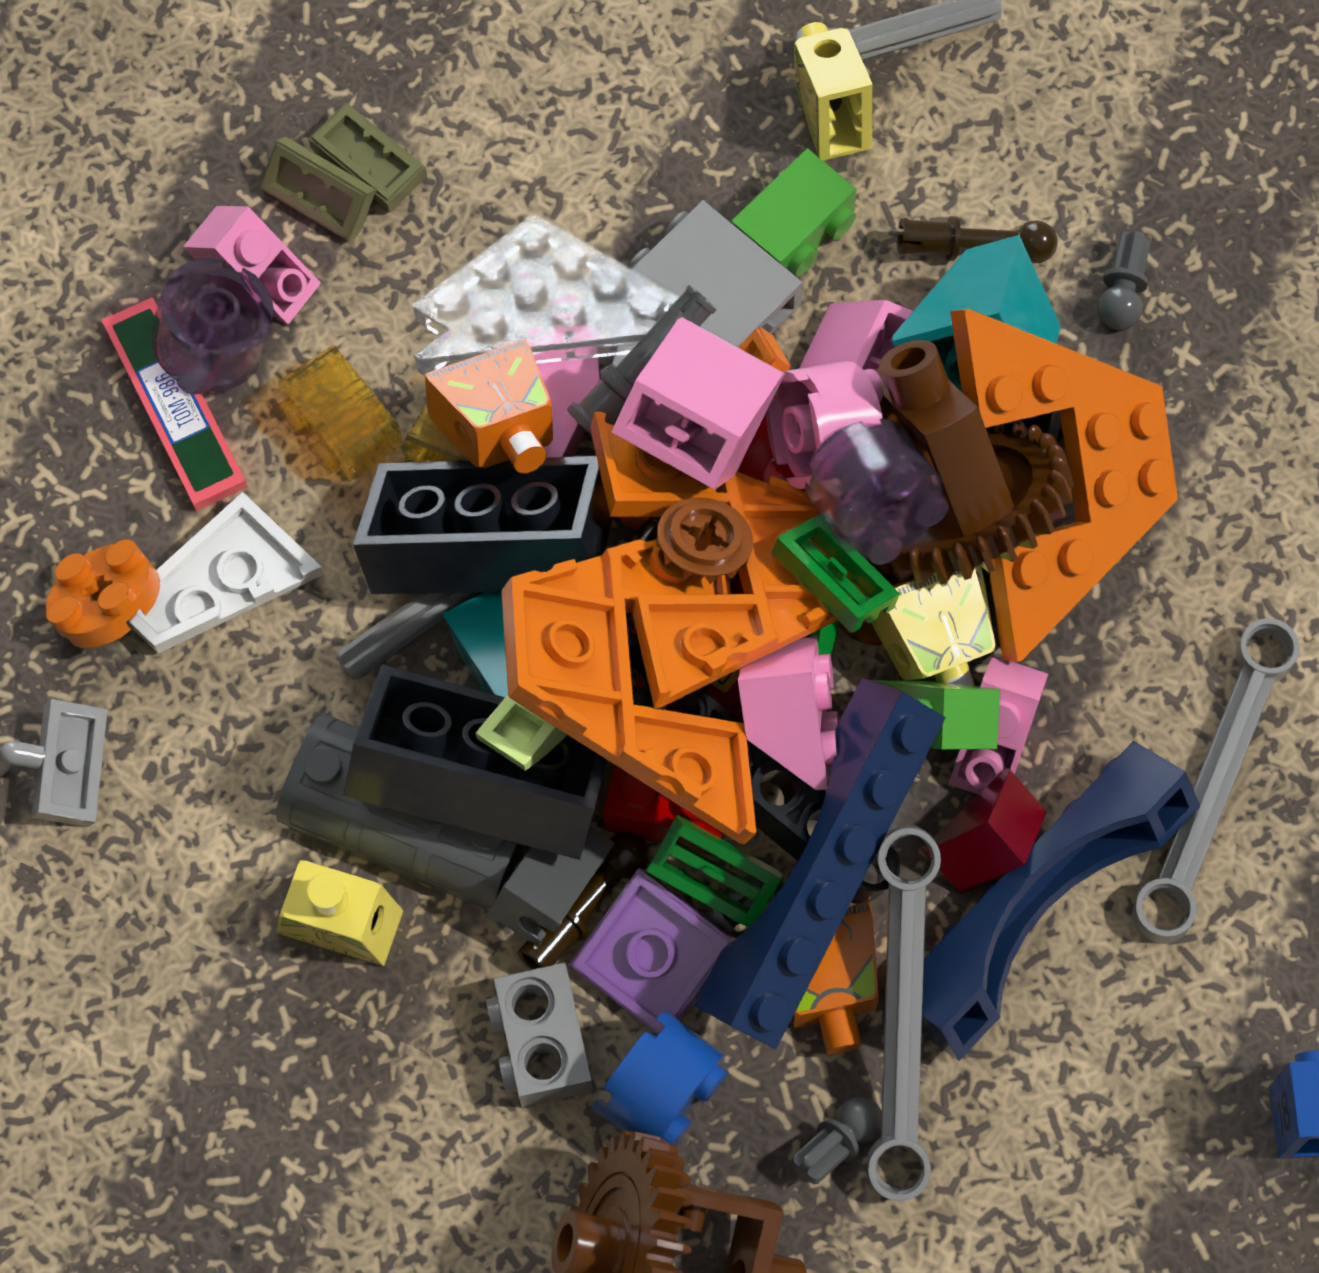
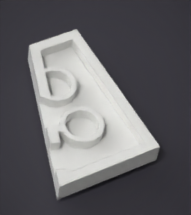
(222, 573)

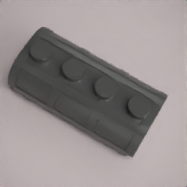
(422, 849)

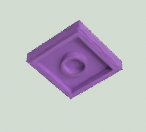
(651, 951)

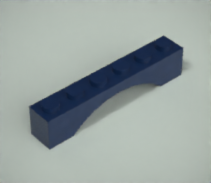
(1121, 814)
(774, 960)

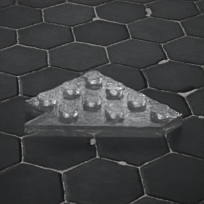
(543, 290)

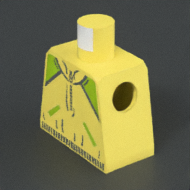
(827, 70)
(938, 628)
(338, 912)

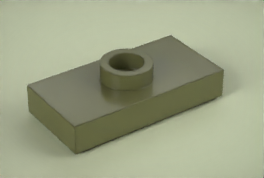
(368, 155)
(317, 188)

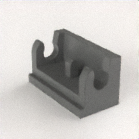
(547, 887)

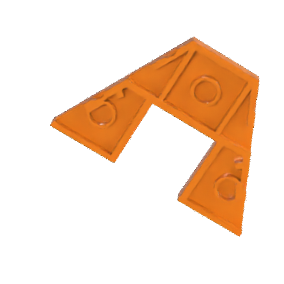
(1115, 455)
(707, 636)
(574, 672)

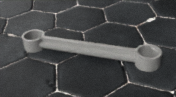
(1217, 779)
(903, 1015)

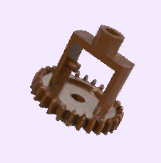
(995, 483)
(632, 1221)

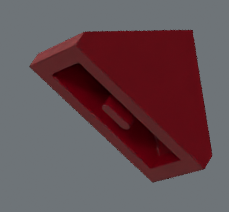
(989, 834)

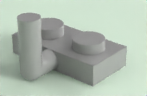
(65, 762)

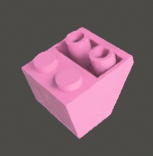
(856, 333)
(698, 403)
(787, 708)

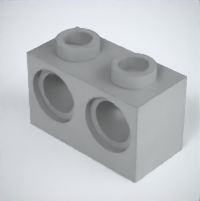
(552, 1034)

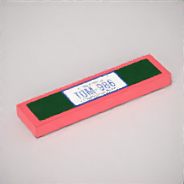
(178, 417)

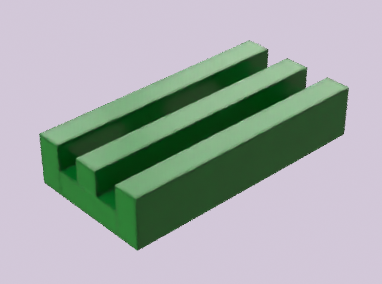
(828, 578)
(728, 853)

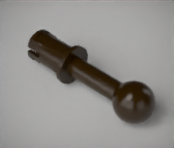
(948, 238)
(621, 863)

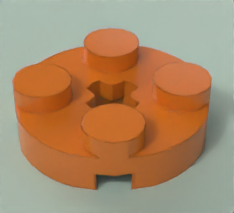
(116, 577)

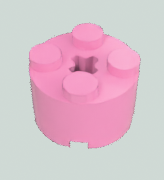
(814, 406)

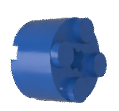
(662, 1081)

